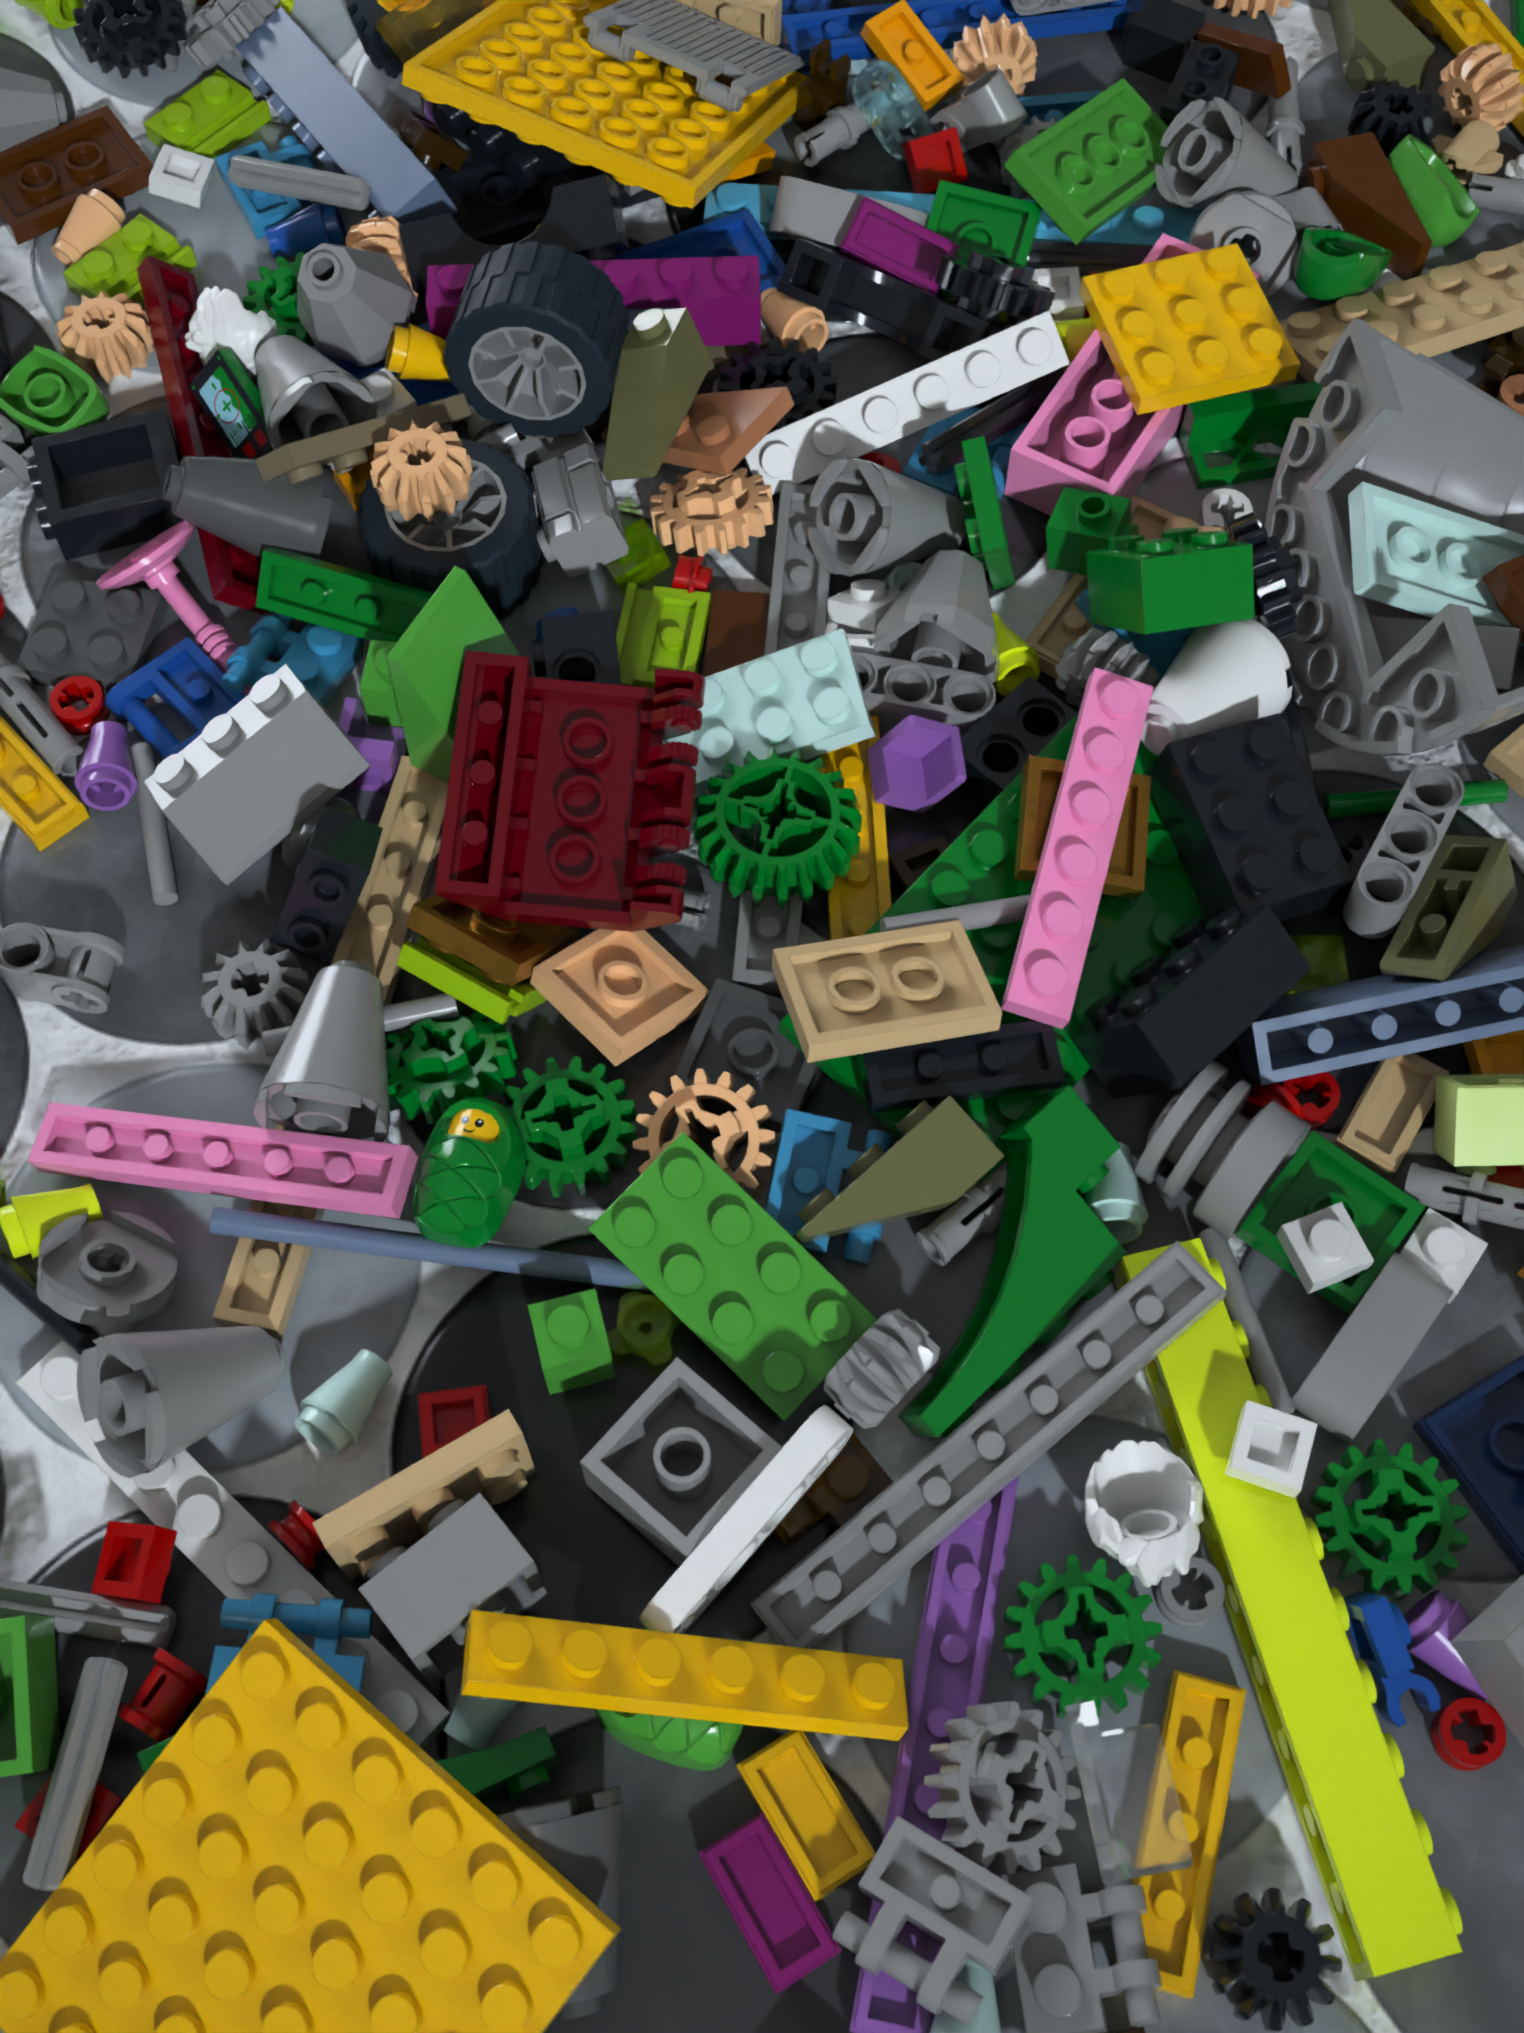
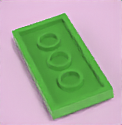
(1092, 161)
(733, 1275)

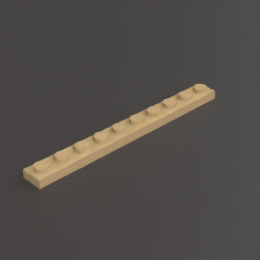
(267, 1273)

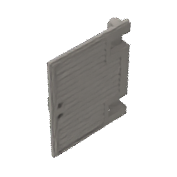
(692, 44)

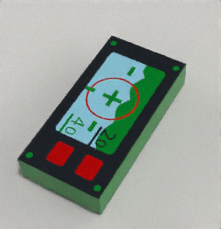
(232, 405)

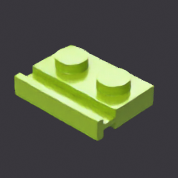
(209, 117)
(116, 260)
(660, 631)
(466, 983)

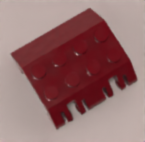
(569, 796)

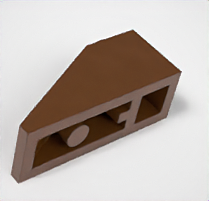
(1369, 199)

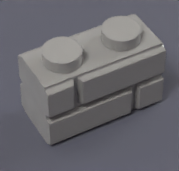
(577, 512)

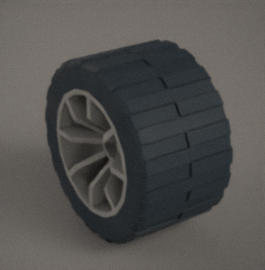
(537, 339)
(486, 536)

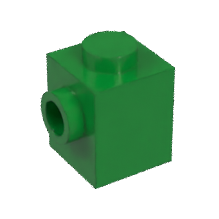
(1082, 524)

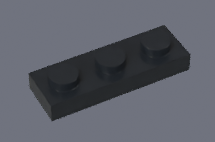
(970, 1067)

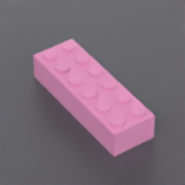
(1088, 428)

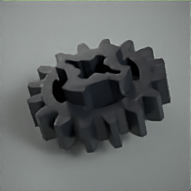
(131, 33)
(993, 287)
(783, 368)
(1273, 575)

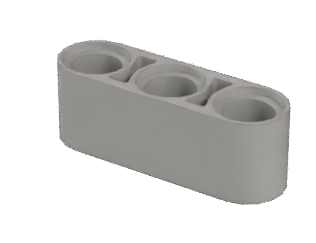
(822, 212)
(936, 691)
(1410, 827)
(1371, 1348)

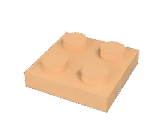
(619, 990)

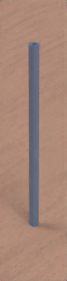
(419, 1248)

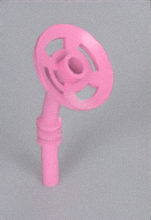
(156, 567)

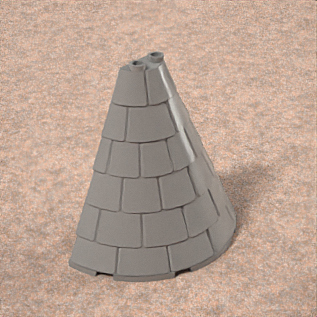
(1427, 437)

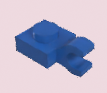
(1381, 1640)

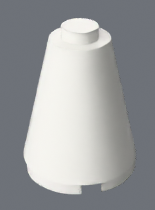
(1218, 681)

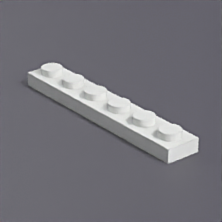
(909, 402)

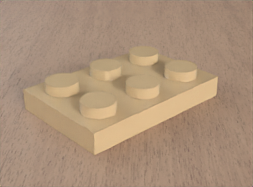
(885, 990)
(398, 1510)

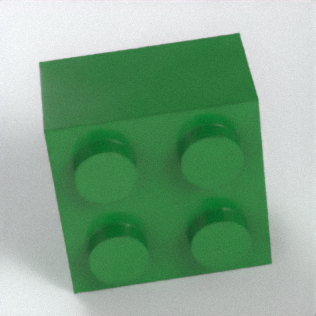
(1170, 581)

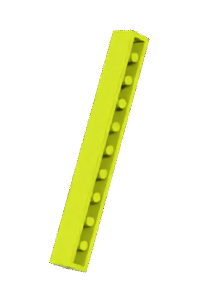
(1300, 1662)

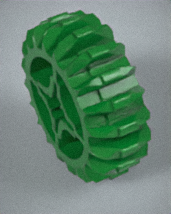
(805, 847)

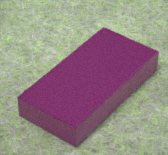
(896, 245)
(769, 1903)

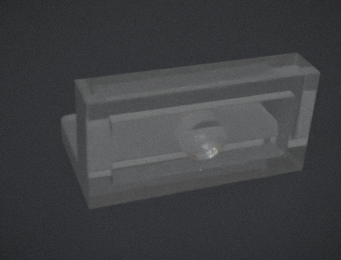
(1128, 1797)

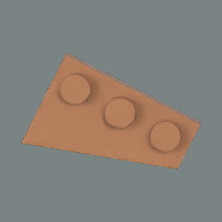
(725, 427)

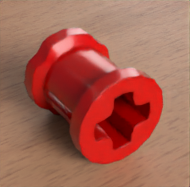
(163, 1696)

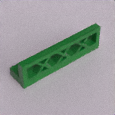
(1235, 427)
(336, 596)

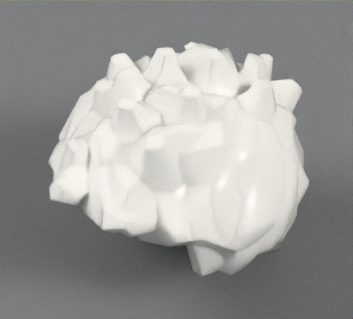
(225, 325)
(1144, 1509)

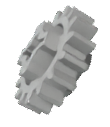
(223, 26)
(1003, 1787)

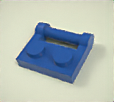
(185, 682)

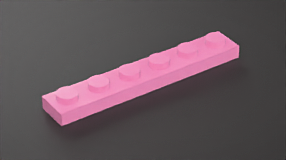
(1077, 850)
(225, 1159)

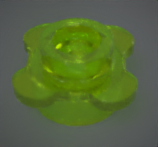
(635, 1311)

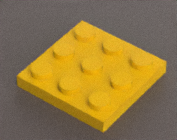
(1188, 328)

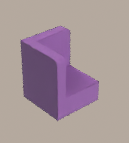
(377, 743)
(916, 764)

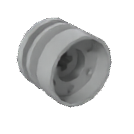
(1220, 1148)

